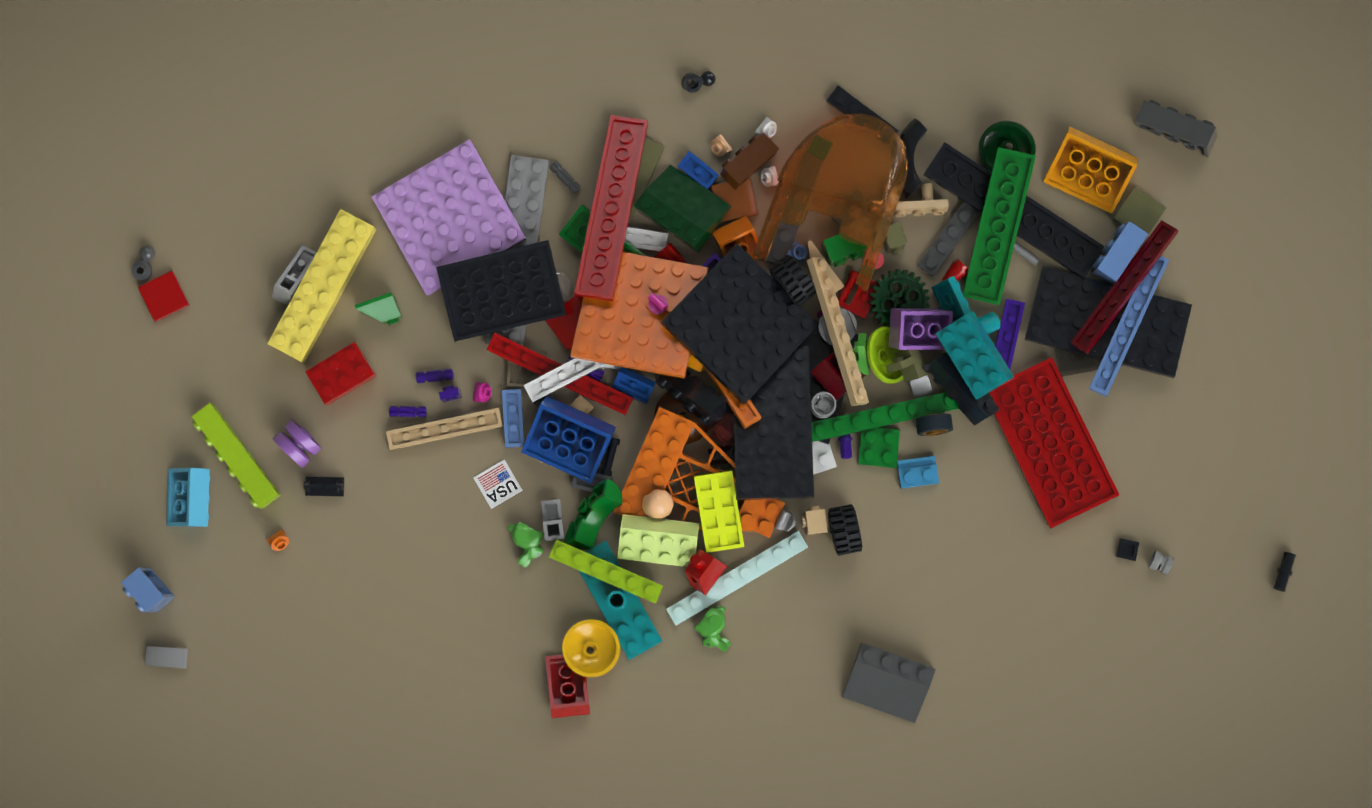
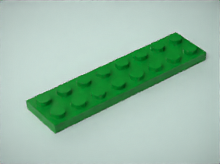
(999, 225)

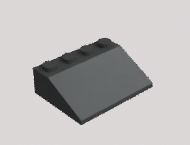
(888, 682)

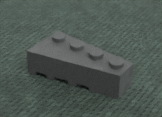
(1177, 126)

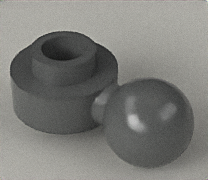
(146, 253)

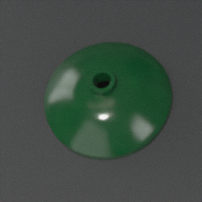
(999, 135)

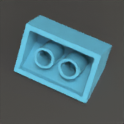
(188, 497)

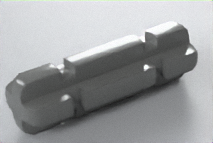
(565, 177)

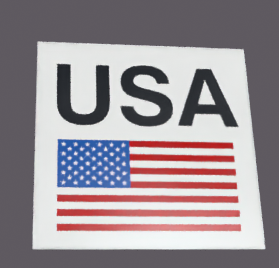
(497, 484)

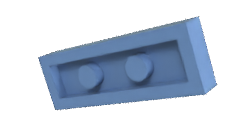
(513, 418)

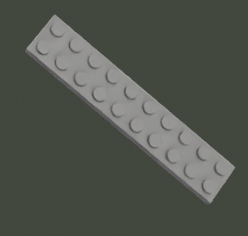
(525, 199)

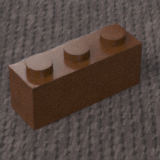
(748, 160)

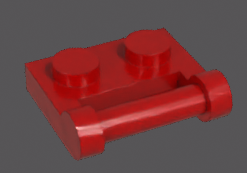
(859, 304)

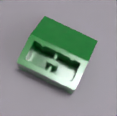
(839, 251)

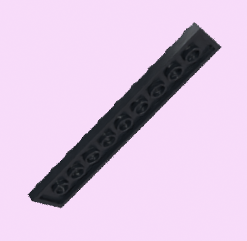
(1037, 224)

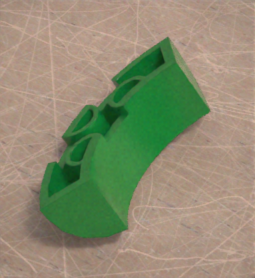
(592, 514)

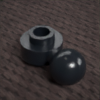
(707, 79)

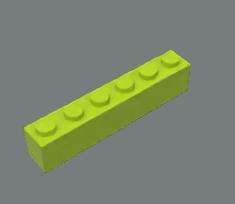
(236, 456)
(606, 571)

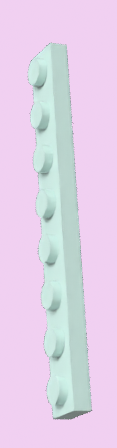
(738, 577)

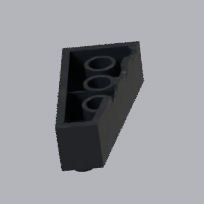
(948, 376)
(694, 397)

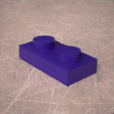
(450, 393)

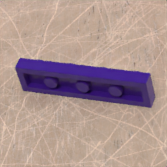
(1009, 329)

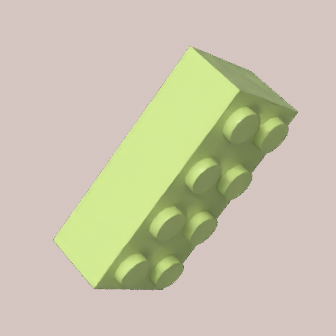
(657, 540)

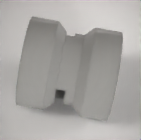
(1161, 562)

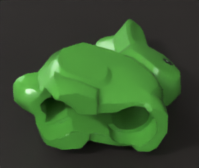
(528, 539)
(711, 627)

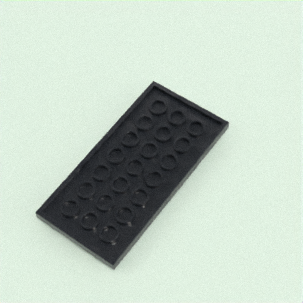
(1068, 300)
(777, 451)

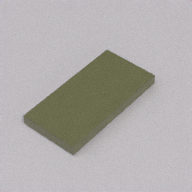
(649, 160)

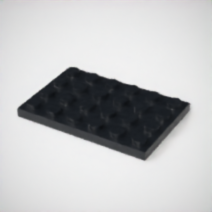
(501, 290)

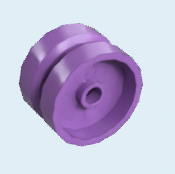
(299, 440)

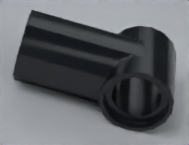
(718, 458)

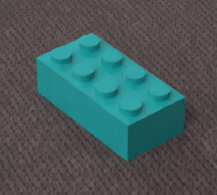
(974, 355)

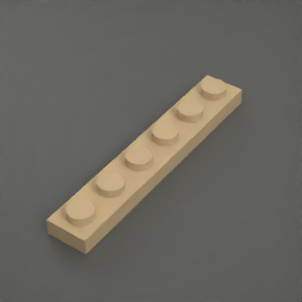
(444, 429)

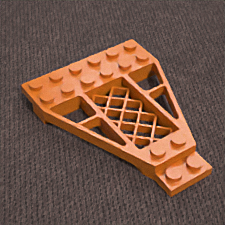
(657, 462)

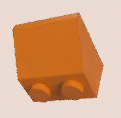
(737, 232)

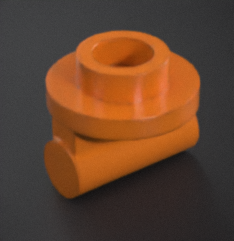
(278, 541)

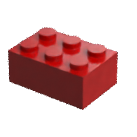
(340, 373)

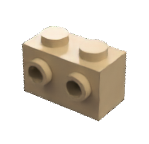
(814, 521)

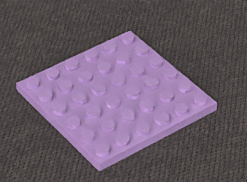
(448, 214)

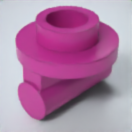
(657, 303)
(482, 392)

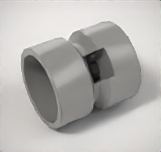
(823, 405)

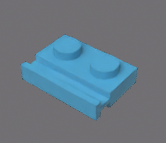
(918, 472)

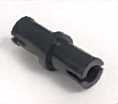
(1284, 571)

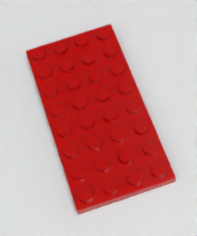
(1052, 443)

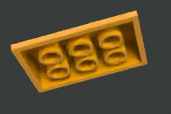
(1091, 170)

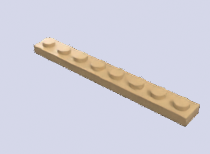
(837, 331)

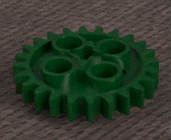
(884, 292)

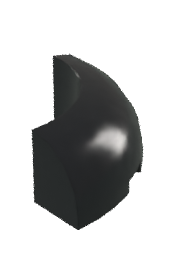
(910, 137)

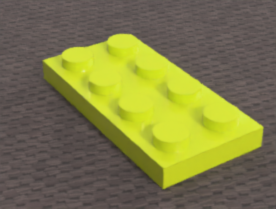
(719, 511)

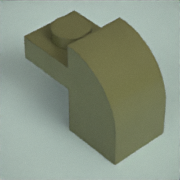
(910, 364)

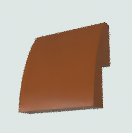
(741, 200)

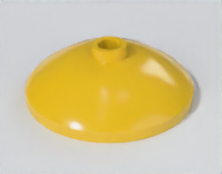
(594, 635)

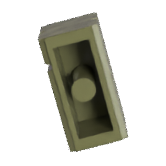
(895, 239)

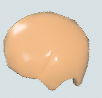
(657, 504)

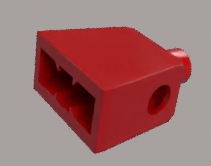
(703, 571)

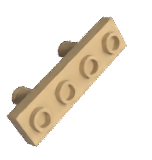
(927, 205)

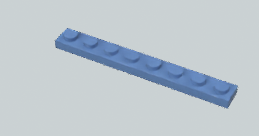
(1127, 329)

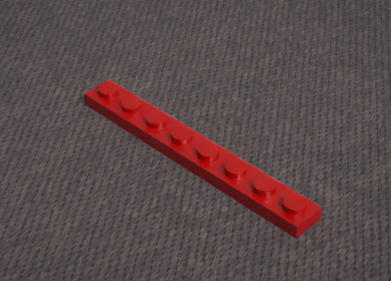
(541, 365)

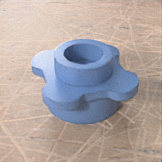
(802, 252)

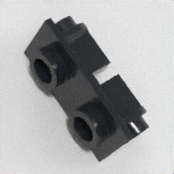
(324, 486)

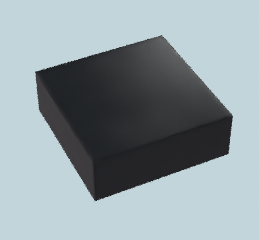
(1127, 549)

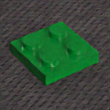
(879, 447)

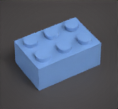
(1119, 252)
(147, 590)

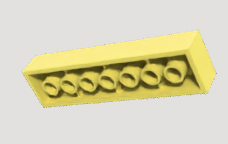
(322, 286)

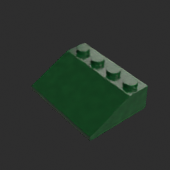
(682, 207)

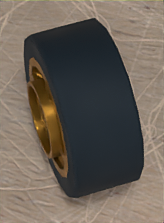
(934, 424)

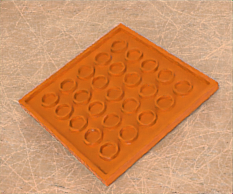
(626, 330)

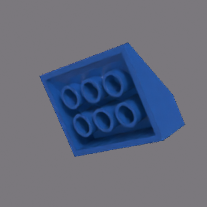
(568, 439)

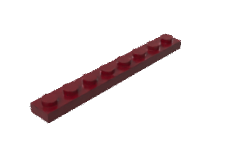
(1124, 287)

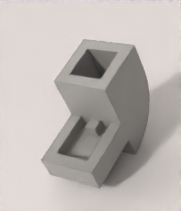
(552, 519)

